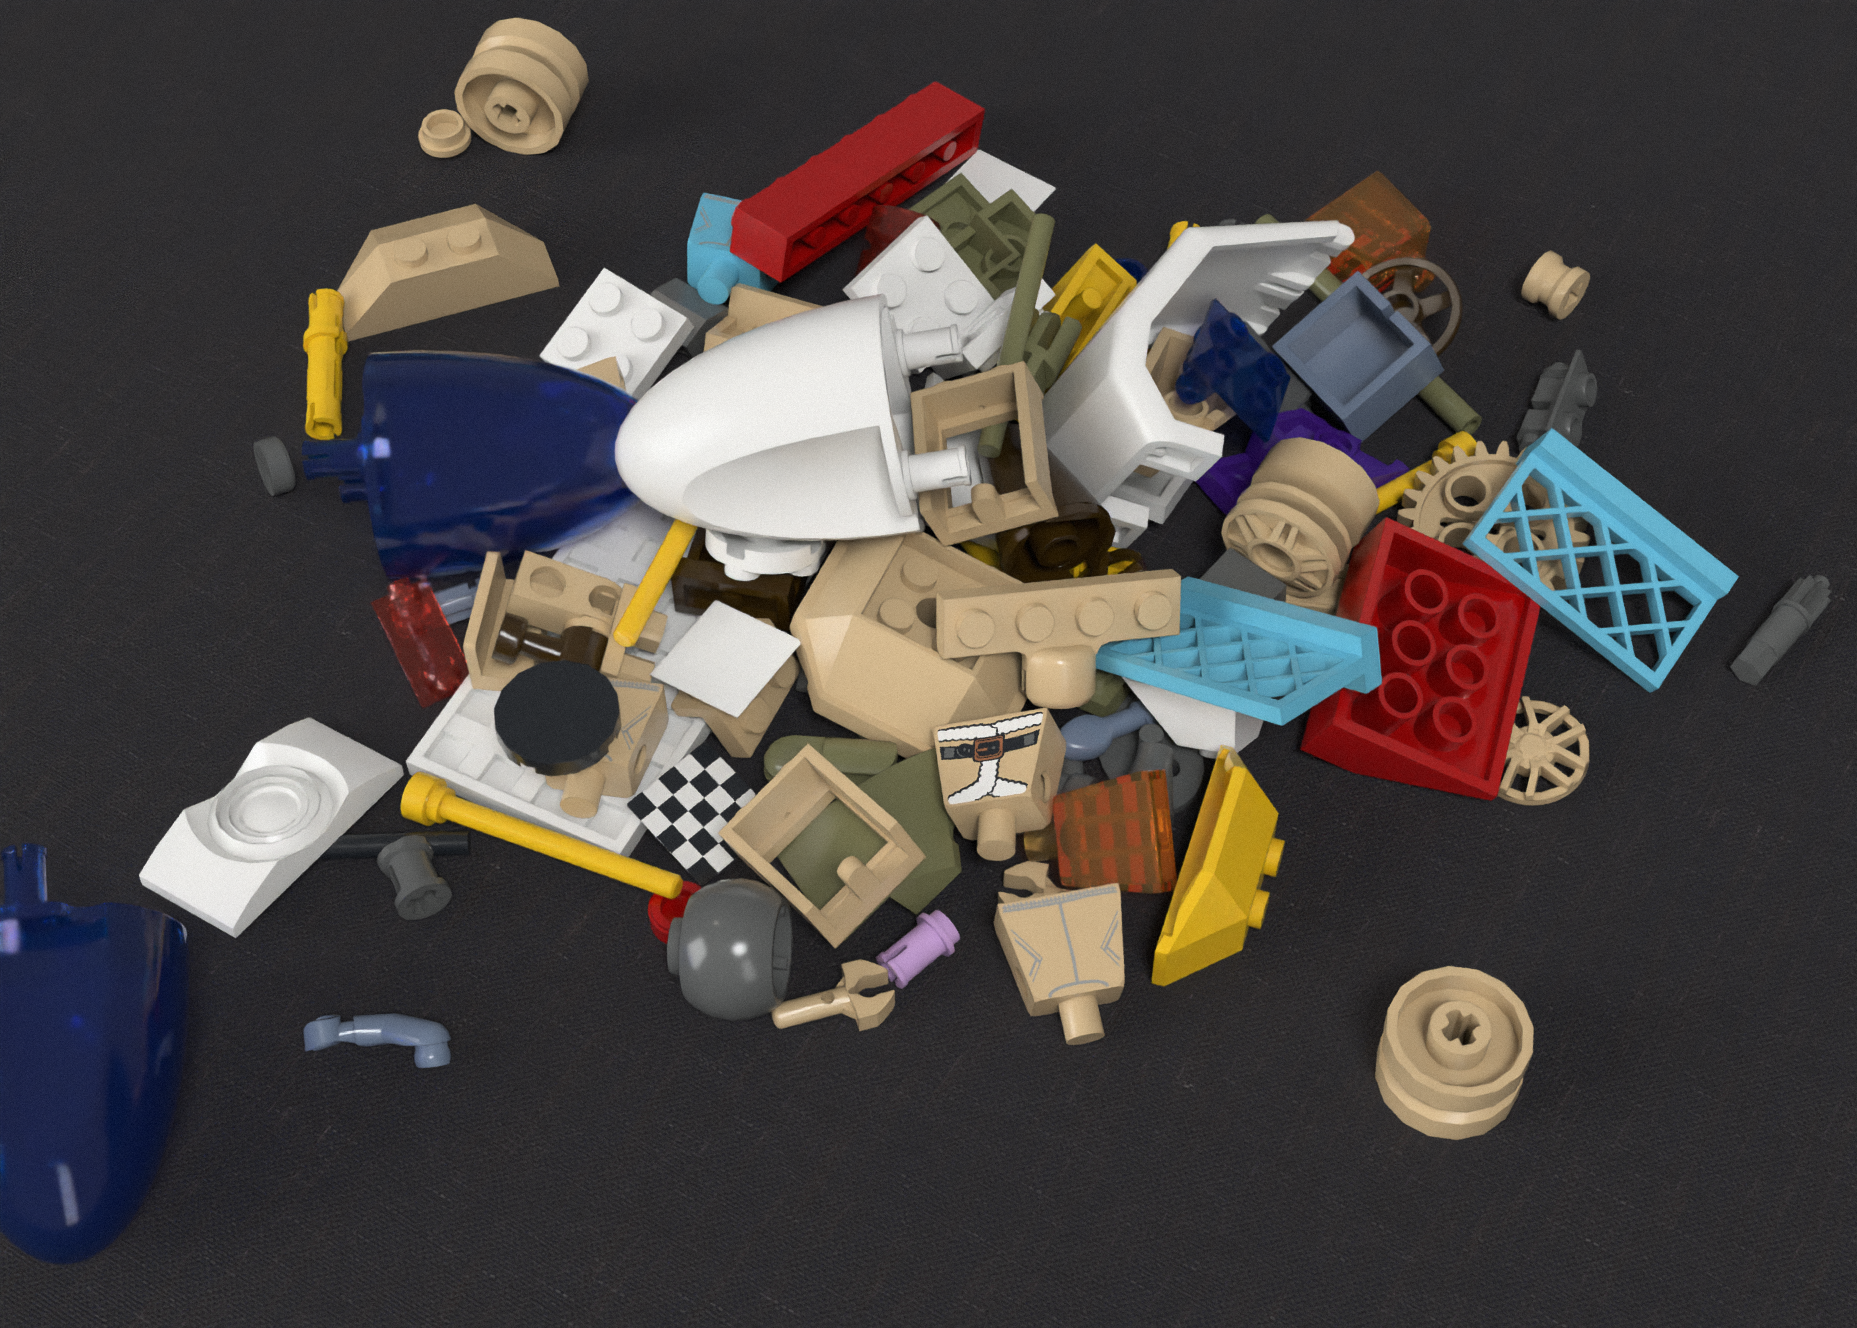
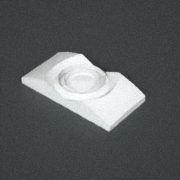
(267, 824)

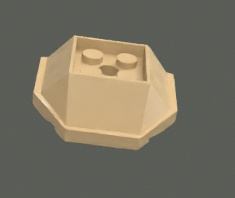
(874, 642)

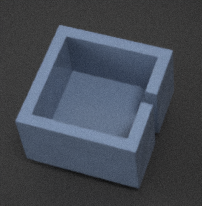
(1354, 357)

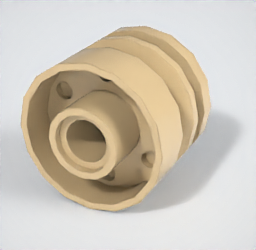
(1302, 514)

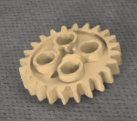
(1482, 479)

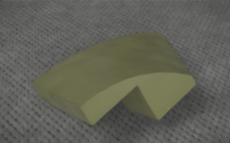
(982, 233)
(913, 798)

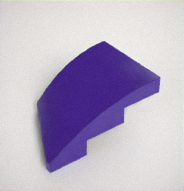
(1234, 473)

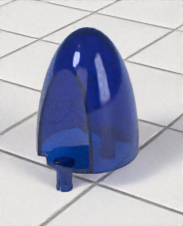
(478, 458)
(85, 1061)

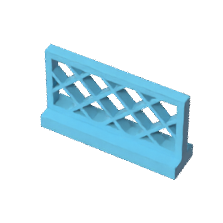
(1615, 517)
(1250, 648)

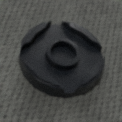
(557, 717)

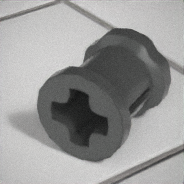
(414, 877)

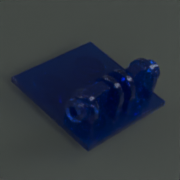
(1236, 368)

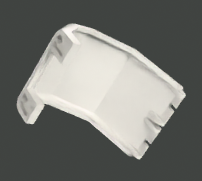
(1106, 407)

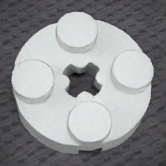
(751, 556)

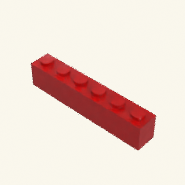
(837, 189)

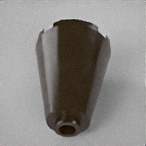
(1053, 545)

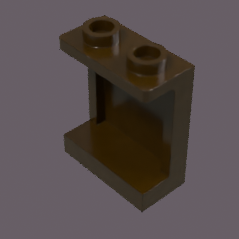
(702, 580)

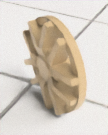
(1535, 751)

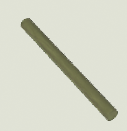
(1020, 316)

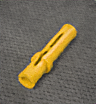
(325, 346)

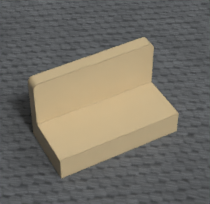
(484, 628)

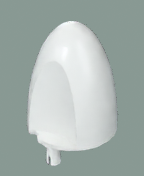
(794, 430)

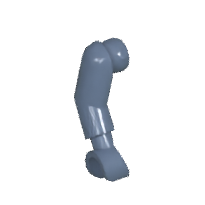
(382, 1029)

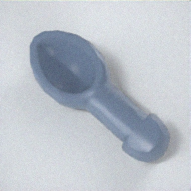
(1092, 735)

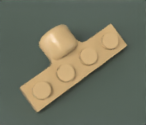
(1058, 626)

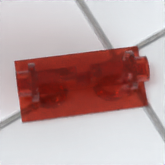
(422, 640)

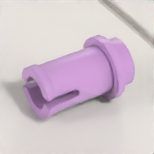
(919, 947)

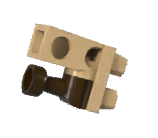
(582, 611)

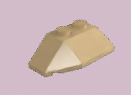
(440, 269)

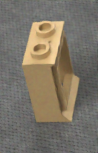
(970, 405)
(787, 808)

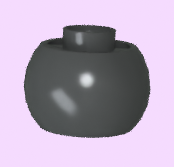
(733, 949)

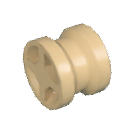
(1555, 285)

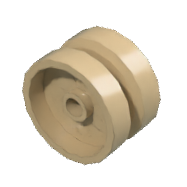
(521, 86)
(1453, 1052)

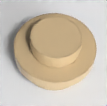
(444, 134)

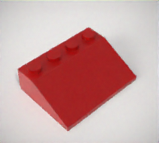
(1449, 663)

